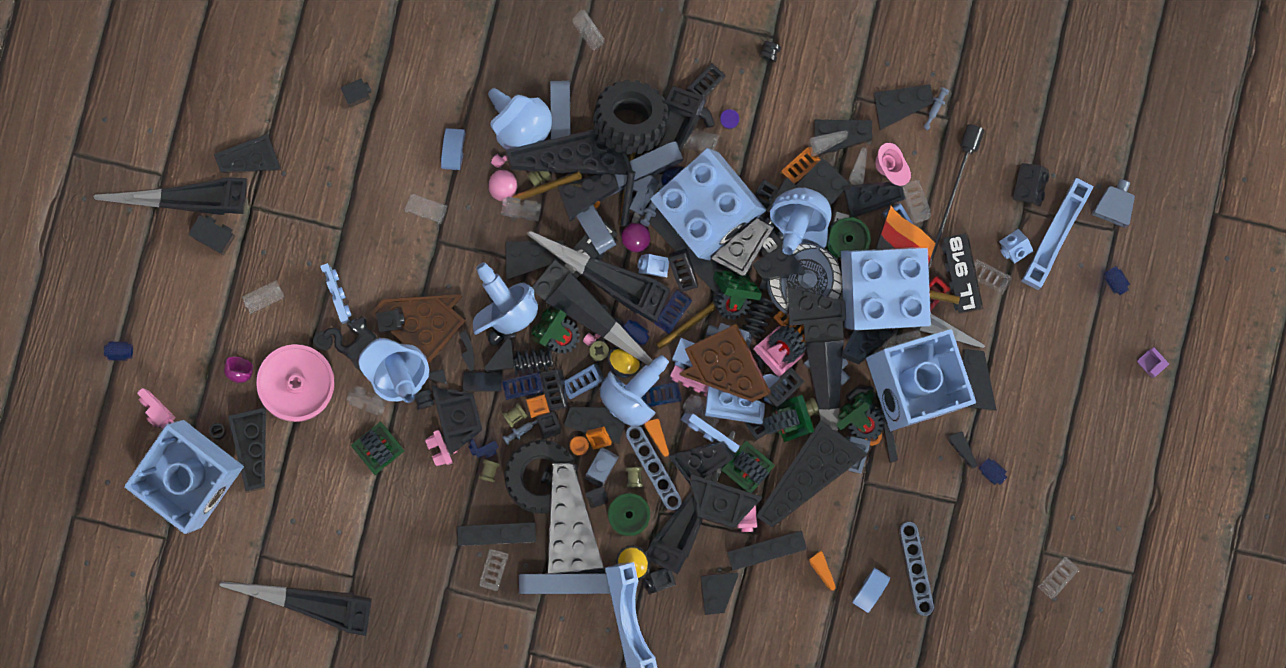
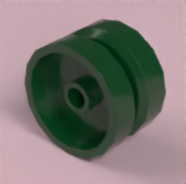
(847, 227)
(624, 504)

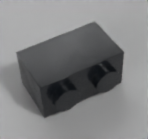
(211, 234)

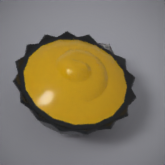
(623, 363)
(636, 555)

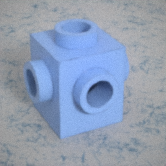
(1015, 246)

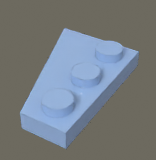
(338, 293)
(731, 407)
(709, 432)

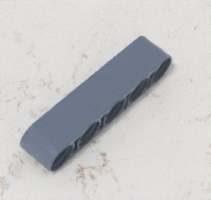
(560, 109)
(652, 163)
(596, 229)
(653, 458)
(922, 576)
(563, 584)

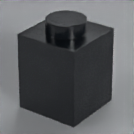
(356, 92)

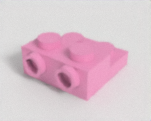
(157, 412)

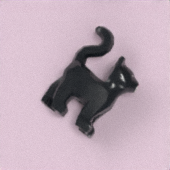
(354, 349)

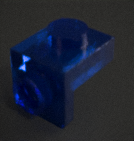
(488, 450)

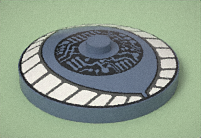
(821, 277)

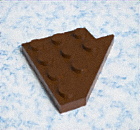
(428, 321)
(726, 365)

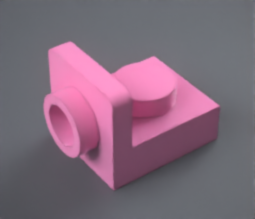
(748, 522)

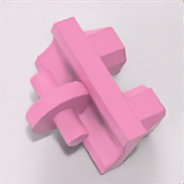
(437, 440)

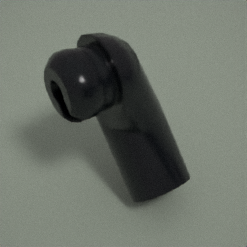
(707, 117)

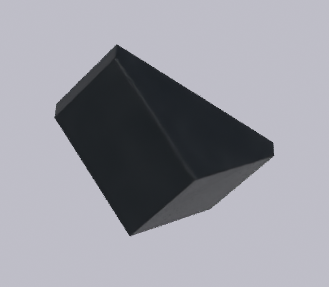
(502, 359)

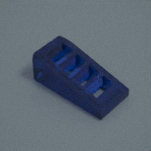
(663, 324)
(536, 376)
(676, 395)

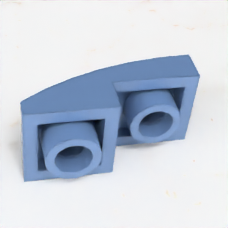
(452, 149)
(871, 590)

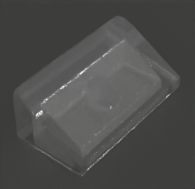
(588, 30)
(426, 208)

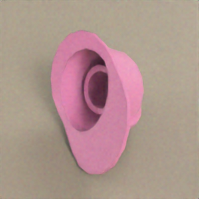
(892, 164)

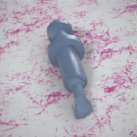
(936, 106)
(650, 211)
(518, 432)

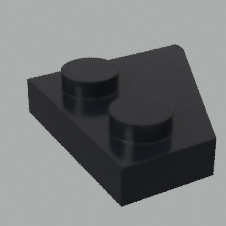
(778, 265)
(717, 592)

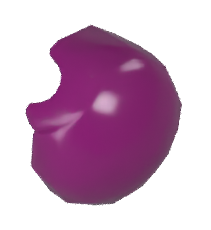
(636, 237)
(238, 369)

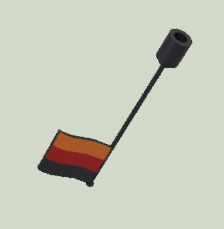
(901, 233)

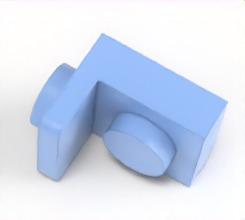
(653, 265)

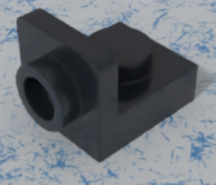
(390, 320)
(658, 581)

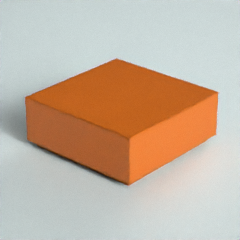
(537, 406)
(598, 438)

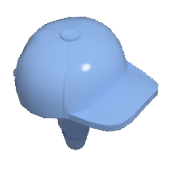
(519, 120)
(801, 218)
(511, 307)
(394, 369)
(625, 400)

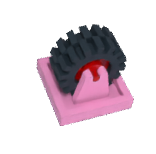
(781, 349)

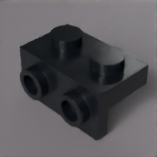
(1031, 184)

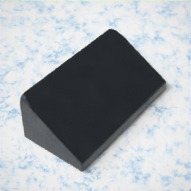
(482, 382)

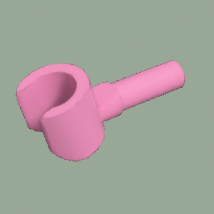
(498, 161)
(590, 339)

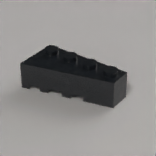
(250, 440)

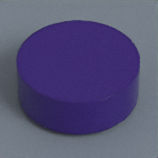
(729, 119)

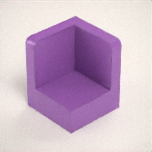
(1152, 362)

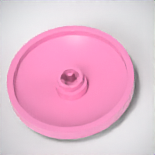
(295, 383)

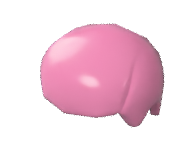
(502, 184)

